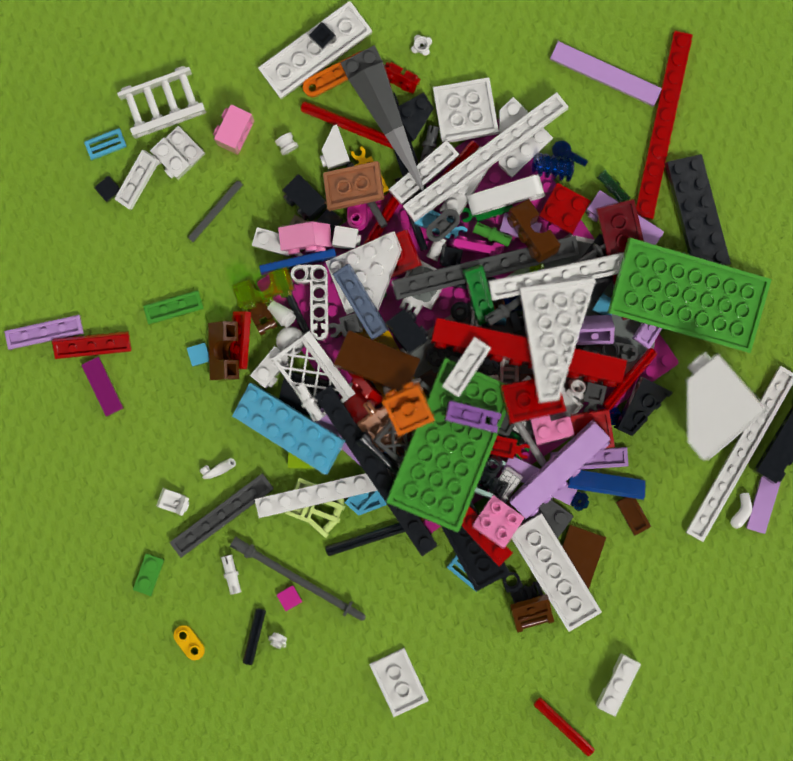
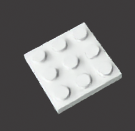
(465, 110)

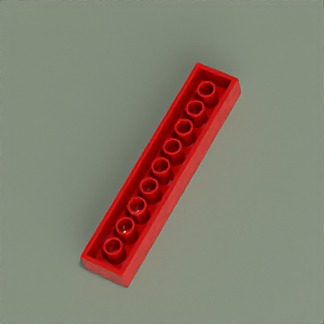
(516, 349)

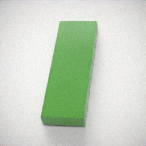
(173, 307)

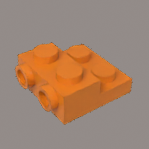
(407, 408)

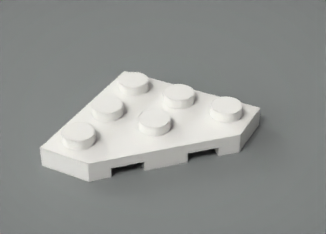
(521, 155)

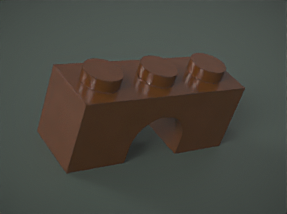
(539, 244)
(220, 337)

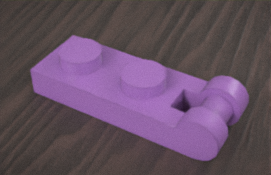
(472, 416)

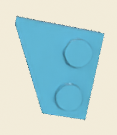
(365, 502)

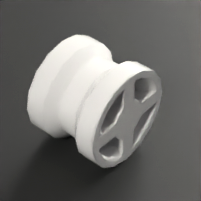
(286, 143)

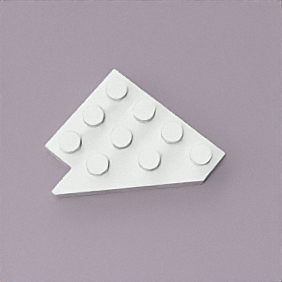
(373, 266)

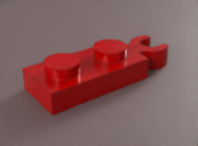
(507, 448)

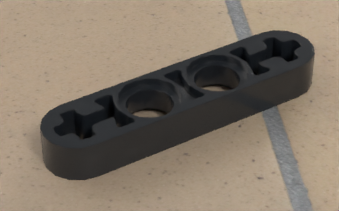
(449, 353)

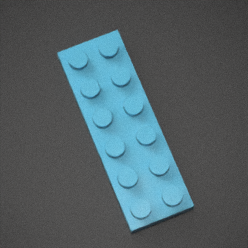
(288, 428)

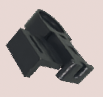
(488, 478)
(521, 594)

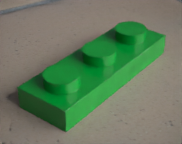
(478, 292)

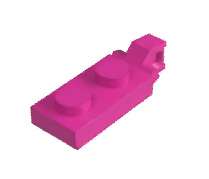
(478, 246)

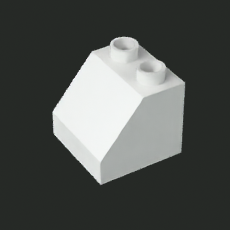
(717, 406)

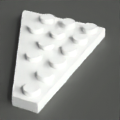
(553, 326)

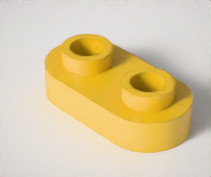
(189, 642)

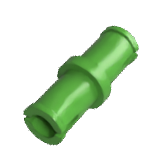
(492, 234)

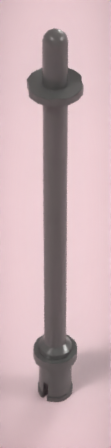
(504, 310)
(250, 551)

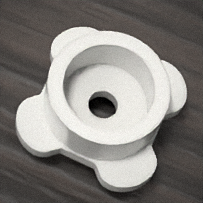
(421, 40)
(580, 385)
(277, 640)

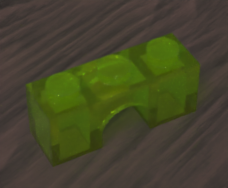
(280, 285)

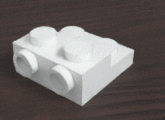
(177, 153)

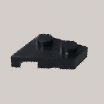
(415, 114)

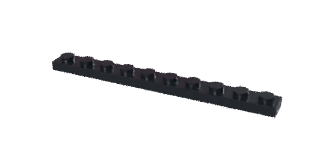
(373, 468)

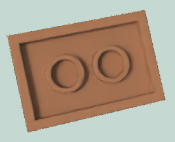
(353, 186)

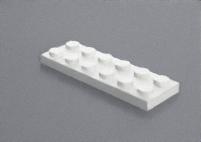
(305, 58)
(555, 572)

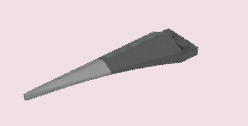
(371, 82)

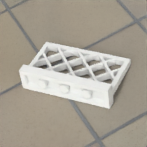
(323, 362)

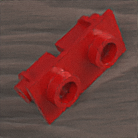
(407, 82)

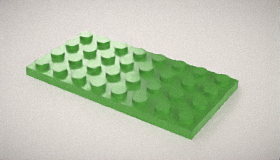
(689, 295)
(447, 457)

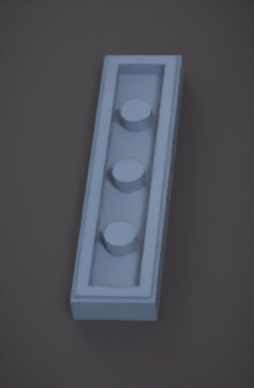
(360, 301)

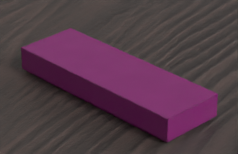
(102, 386)

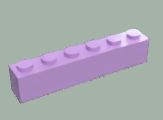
(559, 469)

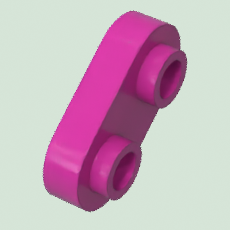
(358, 211)

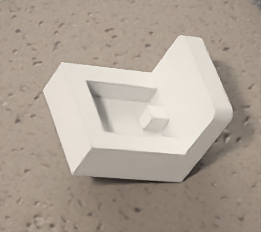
(173, 502)

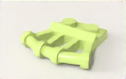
(305, 513)

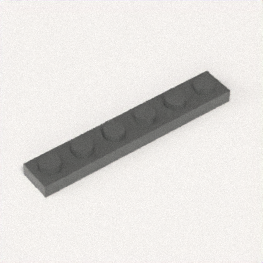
(221, 515)

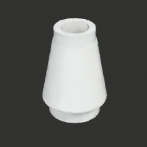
(282, 314)

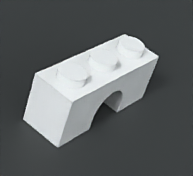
(619, 684)

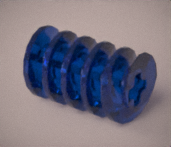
(553, 165)

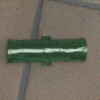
(613, 187)

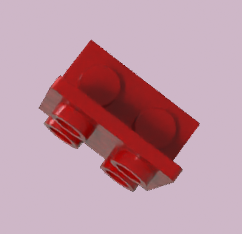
(364, 392)

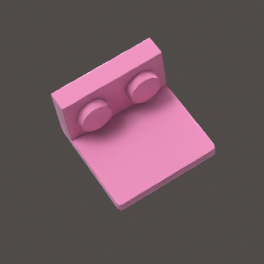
(498, 521)

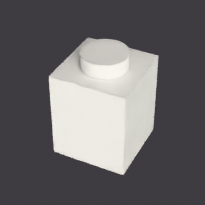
(346, 238)

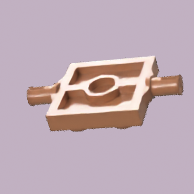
(375, 422)

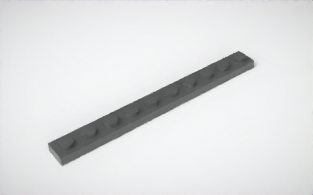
(492, 266)

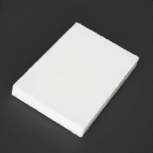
(399, 682)

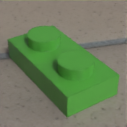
(148, 574)

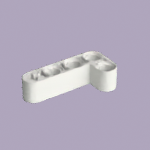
(506, 195)
(315, 302)

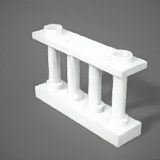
(176, 114)

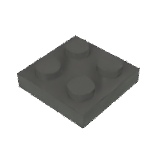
(555, 516)

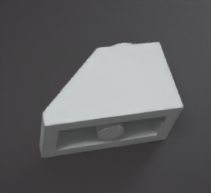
(334, 150)

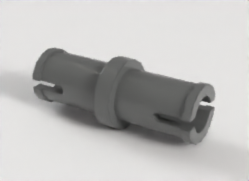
(429, 144)

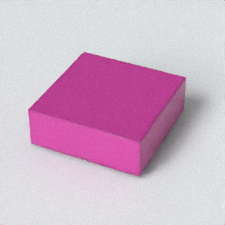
(289, 598)

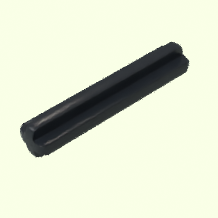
(254, 636)

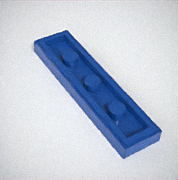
(300, 260)
(608, 484)

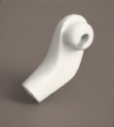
(219, 469)
(744, 512)

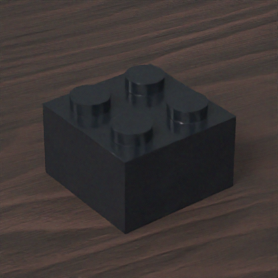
(304, 198)
(407, 331)

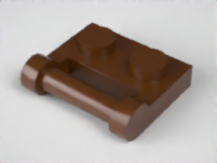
(532, 612)

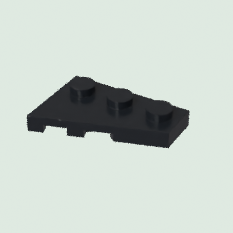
(641, 403)

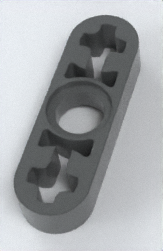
(625, 347)

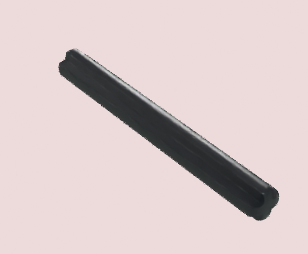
(364, 539)

